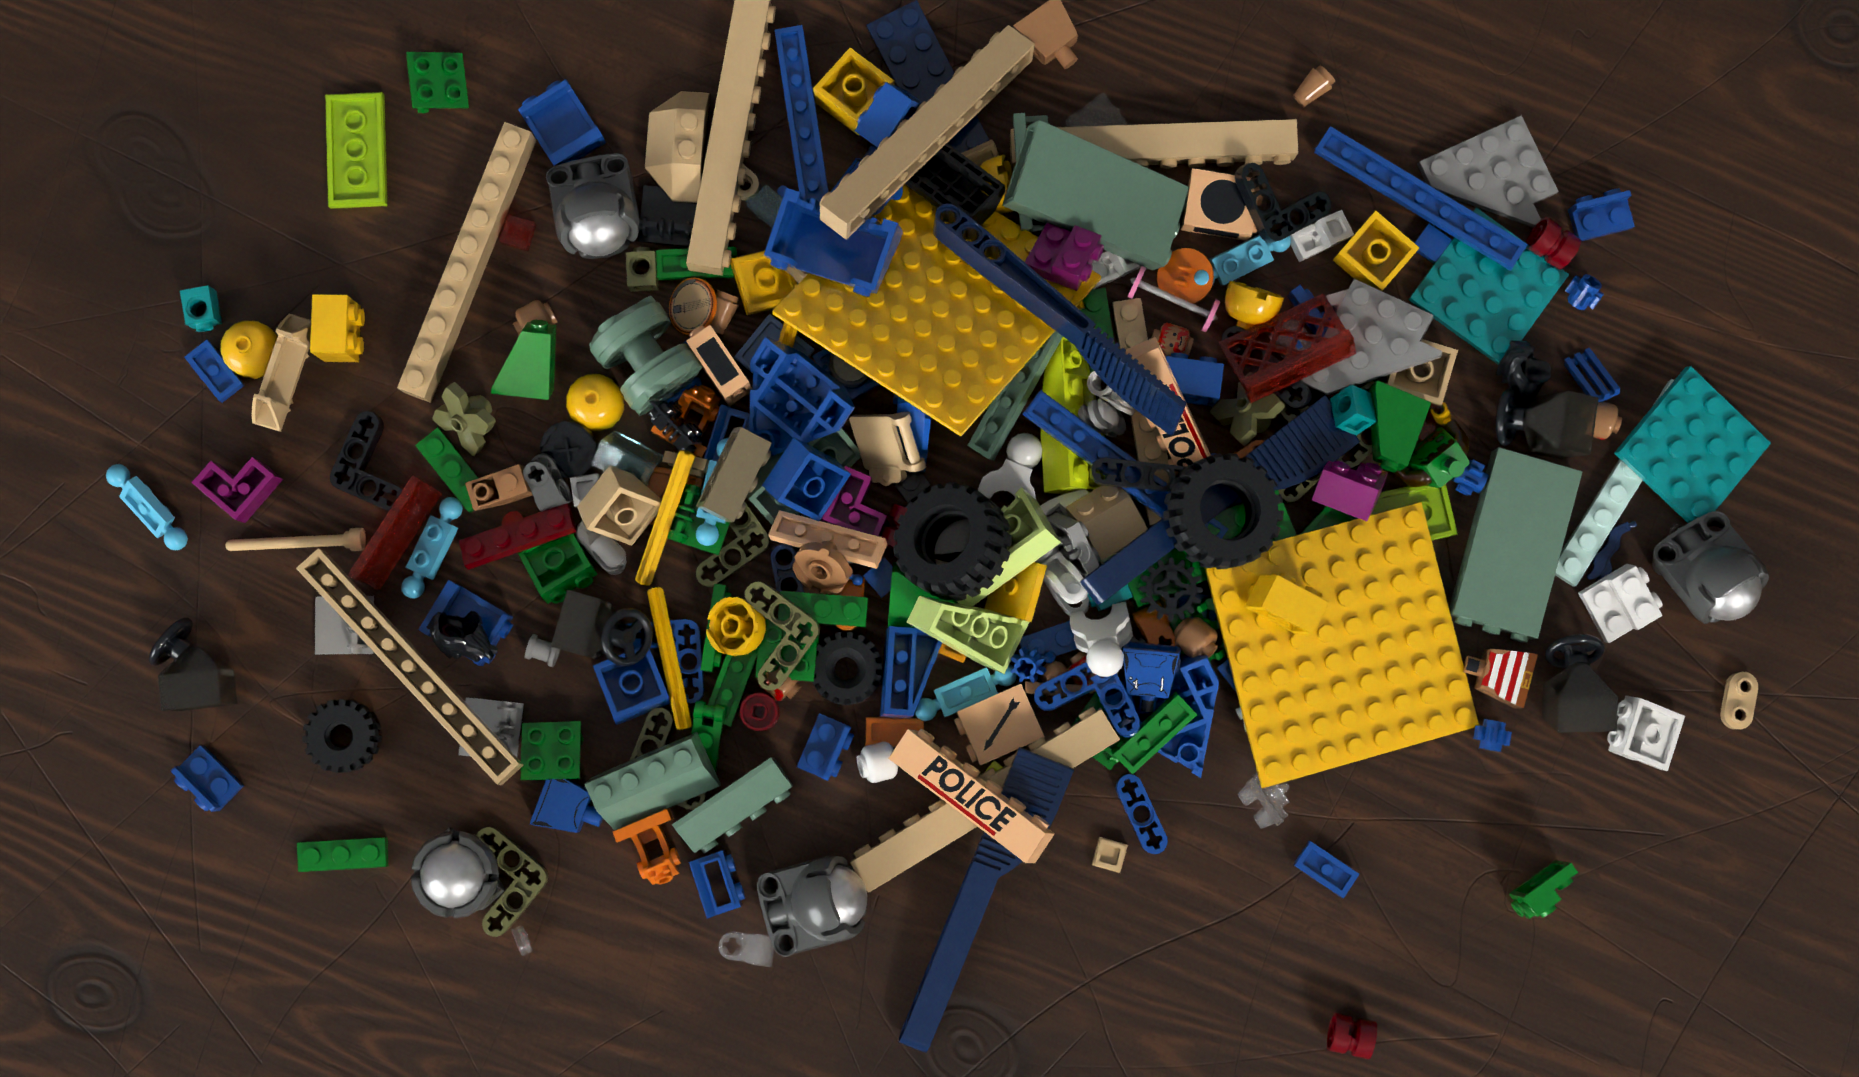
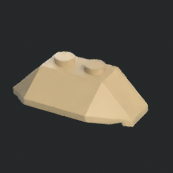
(678, 145)

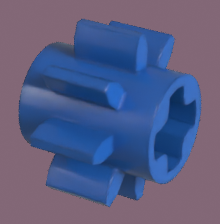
(1584, 292)
(1472, 478)
(1027, 672)
(1492, 735)

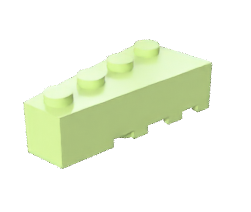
(1031, 539)
(970, 630)

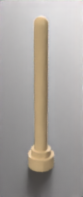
(353, 539)

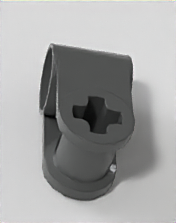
(546, 486)

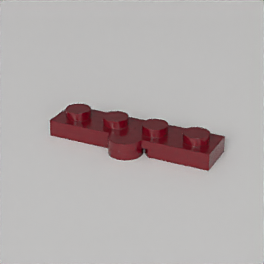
(517, 535)

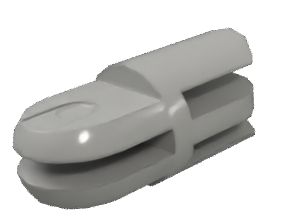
(1103, 418)
(603, 549)

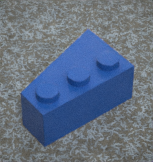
(906, 667)

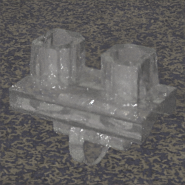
(1272, 810)

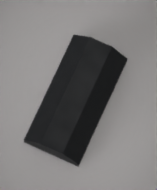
(957, 181)

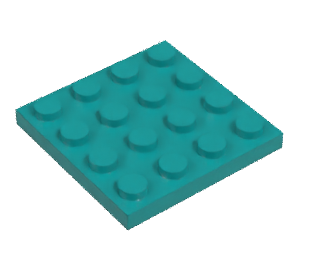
(1484, 299)
(1692, 446)

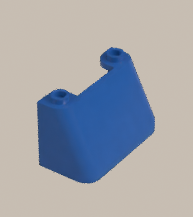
(813, 247)

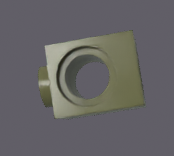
(643, 282)

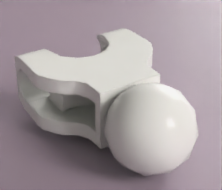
(1023, 453)
(1064, 581)
(1103, 638)

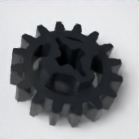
(1170, 603)

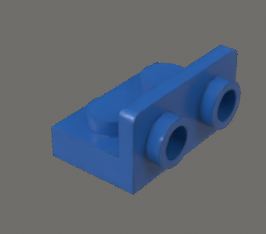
(1601, 215)
(825, 747)
(207, 780)

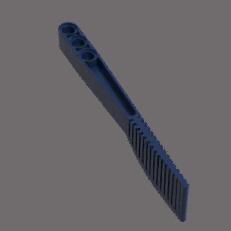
(1035, 294)
(1288, 456)
(1040, 787)

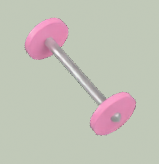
(1210, 315)

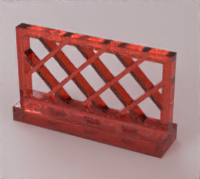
(1297, 363)
(395, 533)

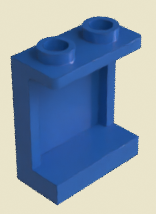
(561, 124)
(460, 601)

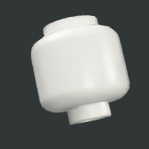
(874, 762)

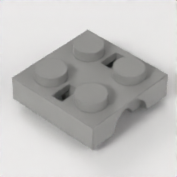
(1075, 543)

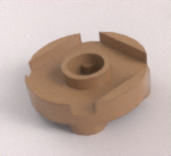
(834, 570)

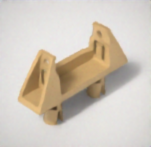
(282, 372)

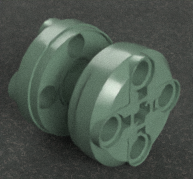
(633, 338)

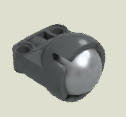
(594, 205)
(1711, 570)
(455, 874)
(814, 904)

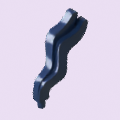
(1602, 560)

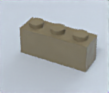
(734, 475)

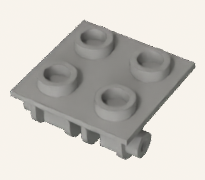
(334, 634)
(502, 718)

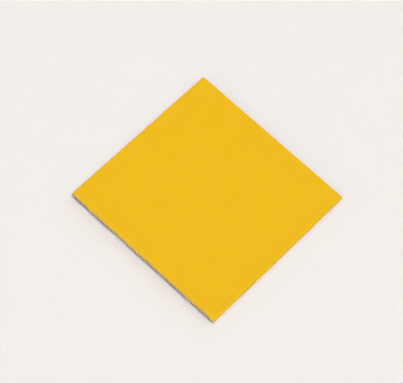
(936, 323)
(1375, 669)

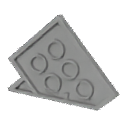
(1494, 172)
(1385, 339)

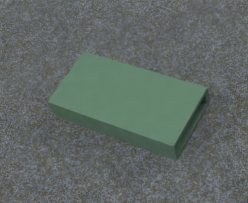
(1084, 185)
(1514, 545)

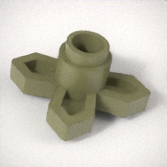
(466, 416)
(1247, 417)

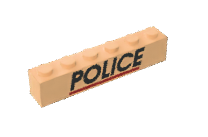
(1187, 443)
(972, 796)

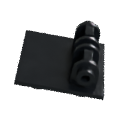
(665, 220)
(670, 413)

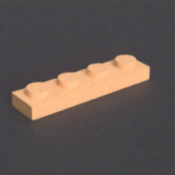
(852, 544)

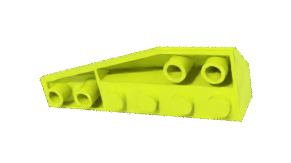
(1067, 384)

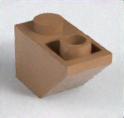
(498, 488)

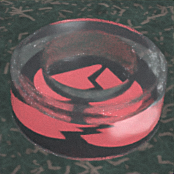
(522, 940)

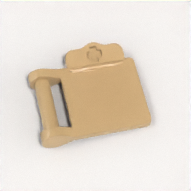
(882, 447)

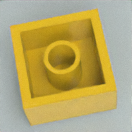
(849, 88)
(1376, 252)
(336, 328)
(1286, 603)

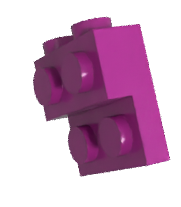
(1065, 255)

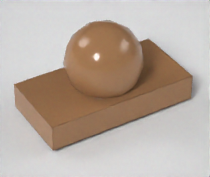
(1053, 670)

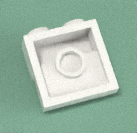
(1621, 602)
(1645, 732)

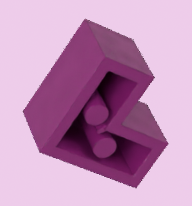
(1350, 490)
(241, 493)
(848, 509)

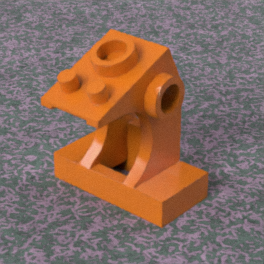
(702, 401)
(643, 831)

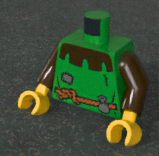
(1439, 455)

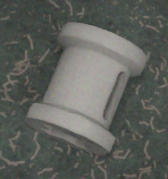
(541, 650)

